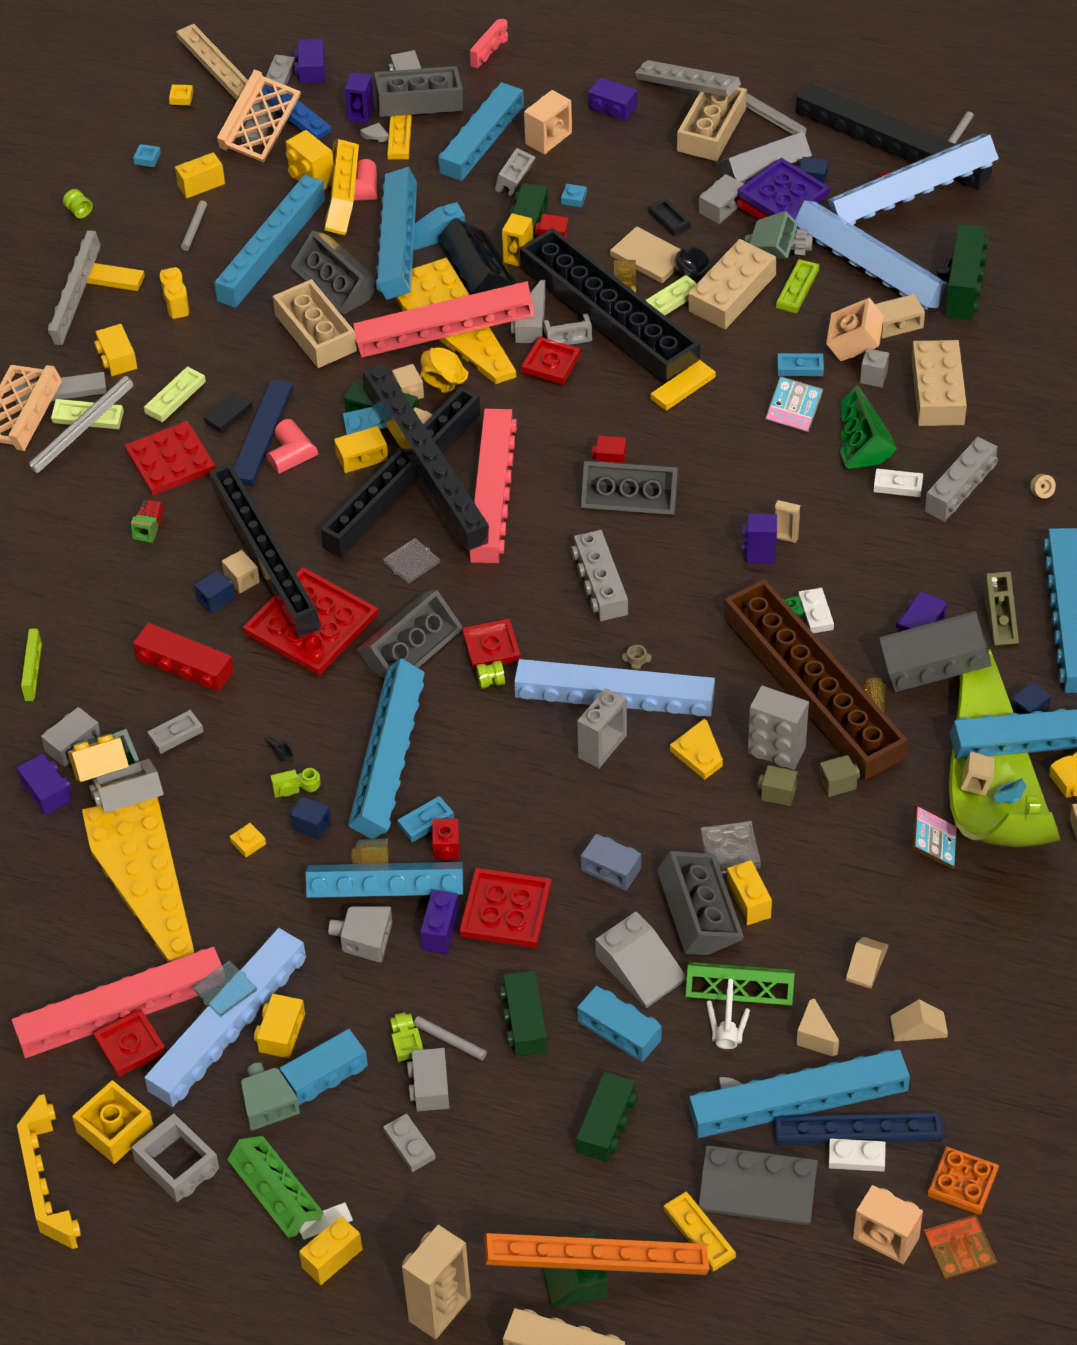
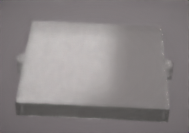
(411, 560)

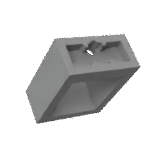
(602, 728)
(126, 786)
(161, 1138)

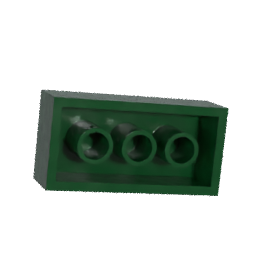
(967, 272)

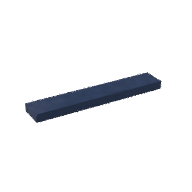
(262, 430)
(866, 1127)

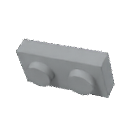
(175, 731)
(409, 1142)

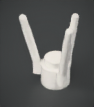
(727, 1034)

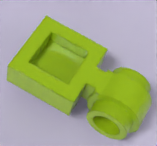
(289, 782)
(405, 1036)

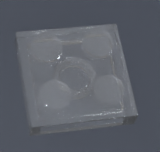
(731, 844)

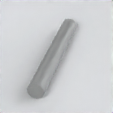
(193, 225)
(450, 1038)

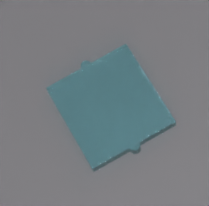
(225, 988)

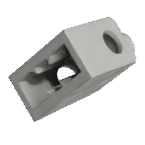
(364, 931)

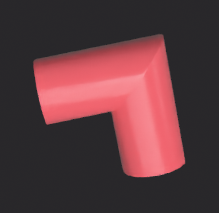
(365, 180)
(294, 449)

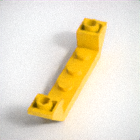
(342, 186)
(58, 1225)

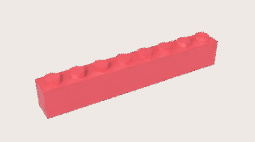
(444, 319)
(493, 480)
(106, 1004)

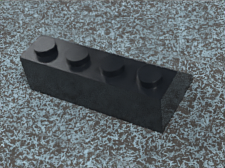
(475, 257)

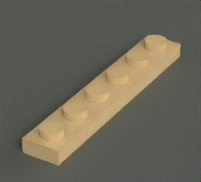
(213, 59)

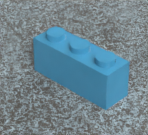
(619, 1023)
(325, 1066)

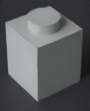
(874, 367)

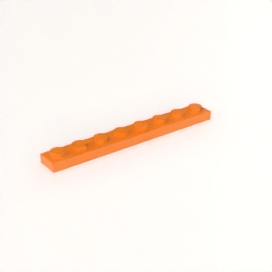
(595, 1254)

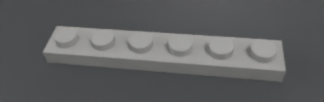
(279, 71)
(688, 78)
(74, 288)

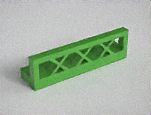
(745, 973)
(269, 1184)

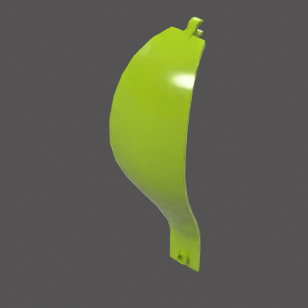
(979, 816)

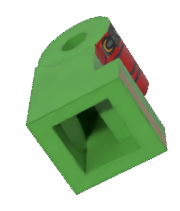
(147, 518)

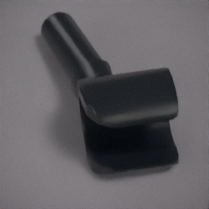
(943, 272)
(282, 749)

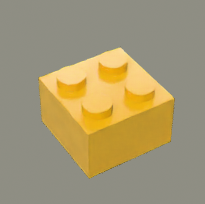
(310, 158)
(113, 1122)

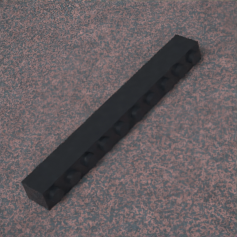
(877, 129)
(426, 457)
(396, 476)
(265, 551)

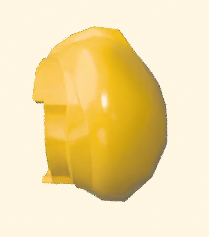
(442, 369)

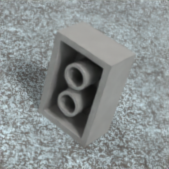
(778, 727)

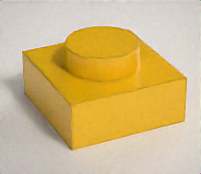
(181, 94)
(248, 840)

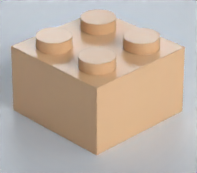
(548, 122)
(855, 329)
(888, 1224)

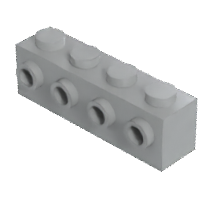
(961, 479)
(600, 575)

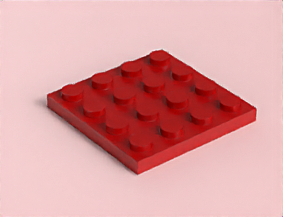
(340, 618)

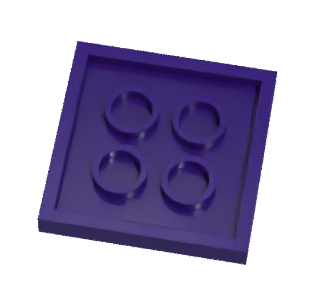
(782, 189)

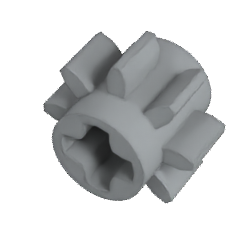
(802, 242)

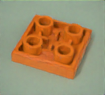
(963, 1180)

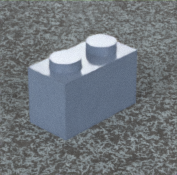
(611, 861)

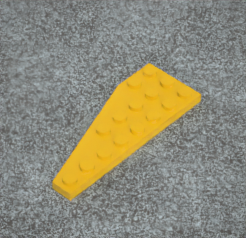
(440, 283)
(138, 861)

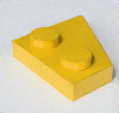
(698, 750)

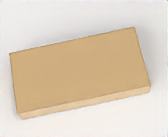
(787, 521)

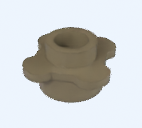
(636, 656)

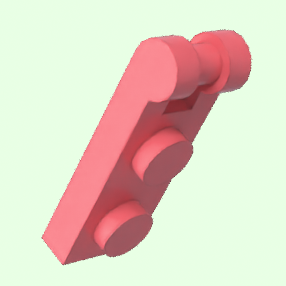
(488, 43)

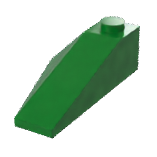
(864, 433)

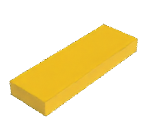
(399, 137)
(116, 277)
(683, 385)
(699, 1229)

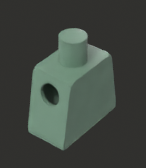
(774, 234)
(267, 1096)

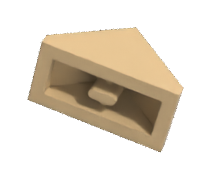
(866, 962)
(918, 1022)
(816, 1031)

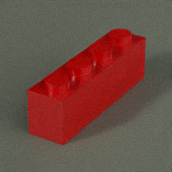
(183, 657)

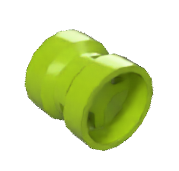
(77, 203)
(490, 674)

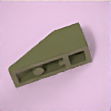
(1000, 608)

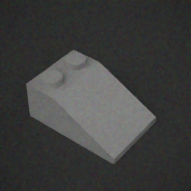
(639, 959)

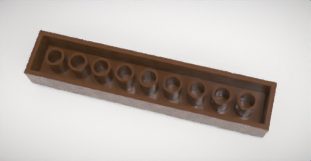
(815, 675)

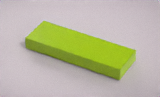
(797, 286)
(31, 665)

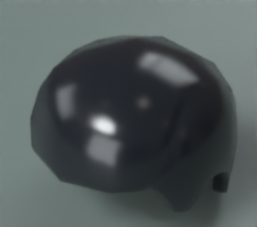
(691, 262)

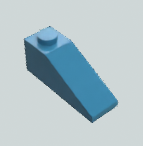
(432, 225)

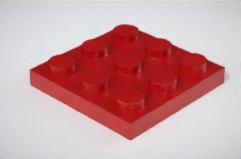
(170, 458)
(506, 907)

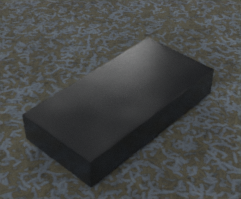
(669, 217)
(228, 412)

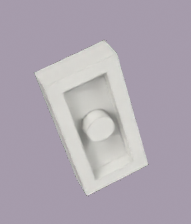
(898, 482)
(816, 610)
(857, 1155)

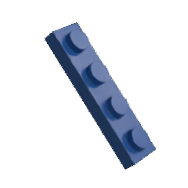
(301, 115)

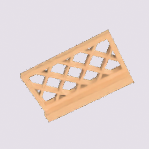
(241, 112)
(32, 408)

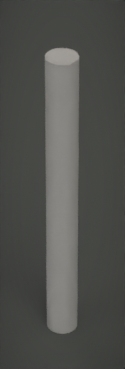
(961, 127)

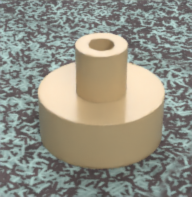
(1042, 486)

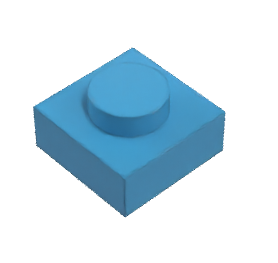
(147, 155)
(574, 195)
(1010, 791)

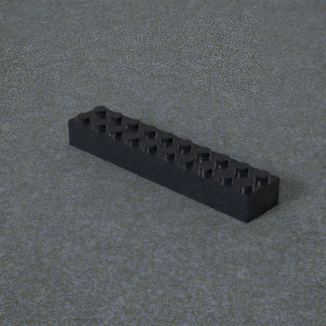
(610, 305)

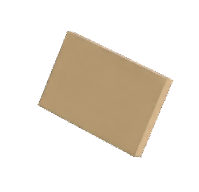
(652, 255)

